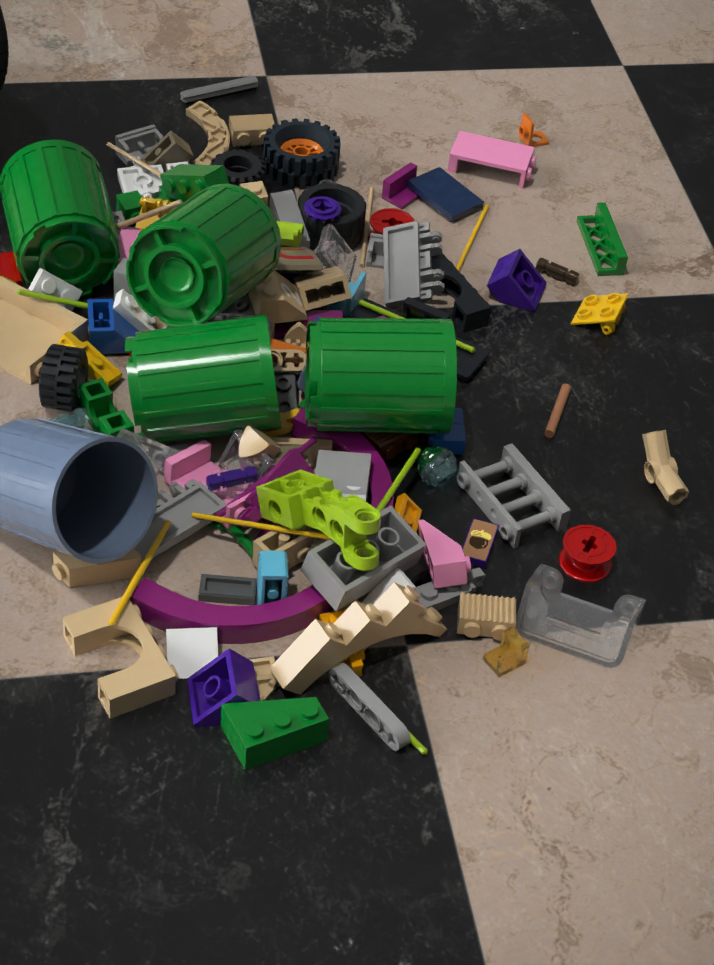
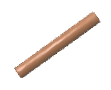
(557, 410)

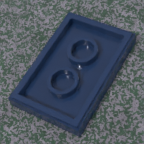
(445, 194)

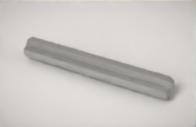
(219, 89)

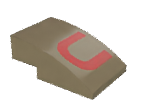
(297, 261)

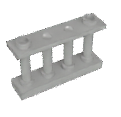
(523, 477)

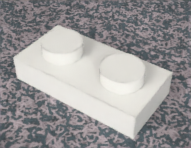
(51, 285)
(132, 312)

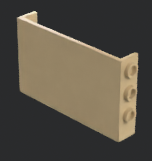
(30, 328)

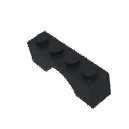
(469, 308)

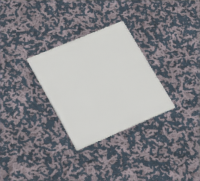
(191, 649)

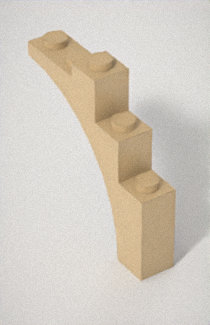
(361, 625)

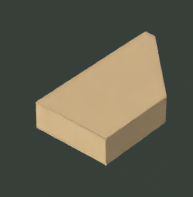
(265, 679)

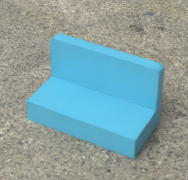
(357, 292)

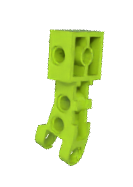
(312, 501)

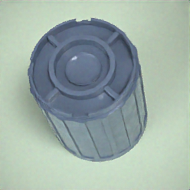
(75, 489)

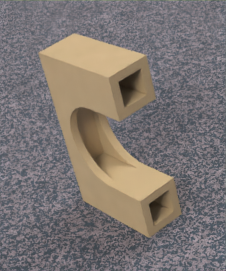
(137, 685)

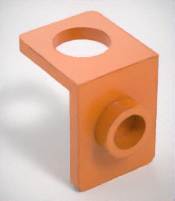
(527, 132)

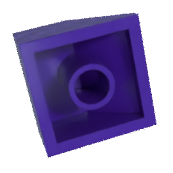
(516, 281)
(223, 680)

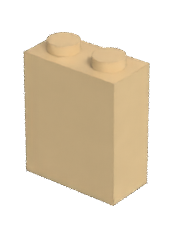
(322, 287)

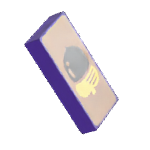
(480, 541)

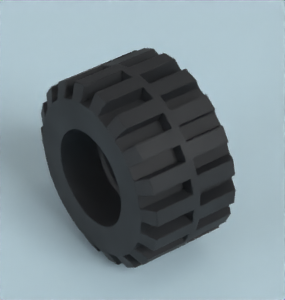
(241, 166)
(60, 375)

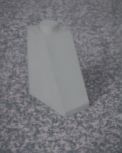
(286, 209)

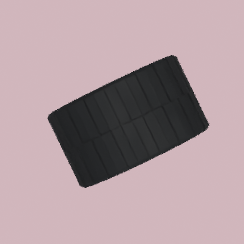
(351, 219)

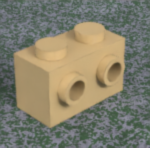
(295, 546)

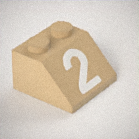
(277, 299)

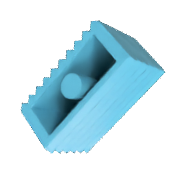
(272, 576)

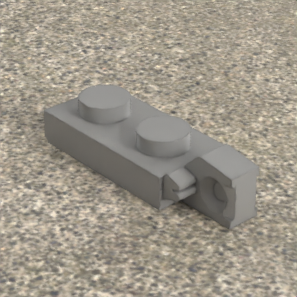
(446, 596)

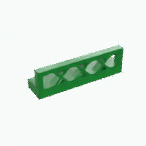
(609, 243)

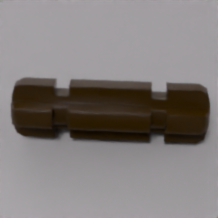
(557, 271)

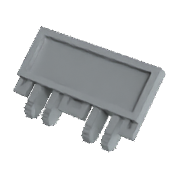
(408, 263)
(179, 511)

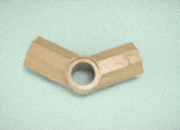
(663, 468)

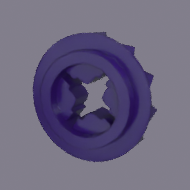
(330, 206)

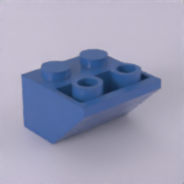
(107, 327)

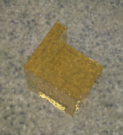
(509, 655)

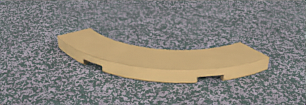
(215, 129)

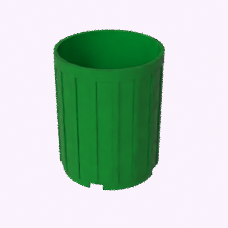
(59, 214)
(203, 255)
(381, 375)
(202, 380)

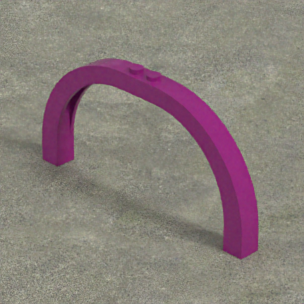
(269, 620)

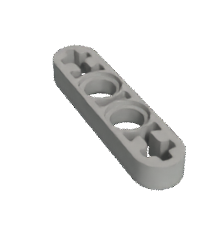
(369, 706)

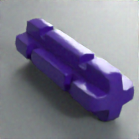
(231, 478)

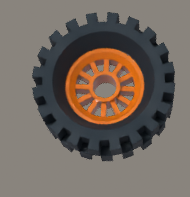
(301, 153)

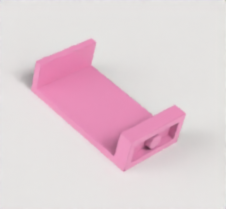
(492, 153)
(196, 464)

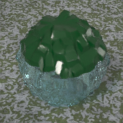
(436, 465)

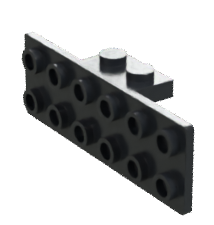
(412, 309)

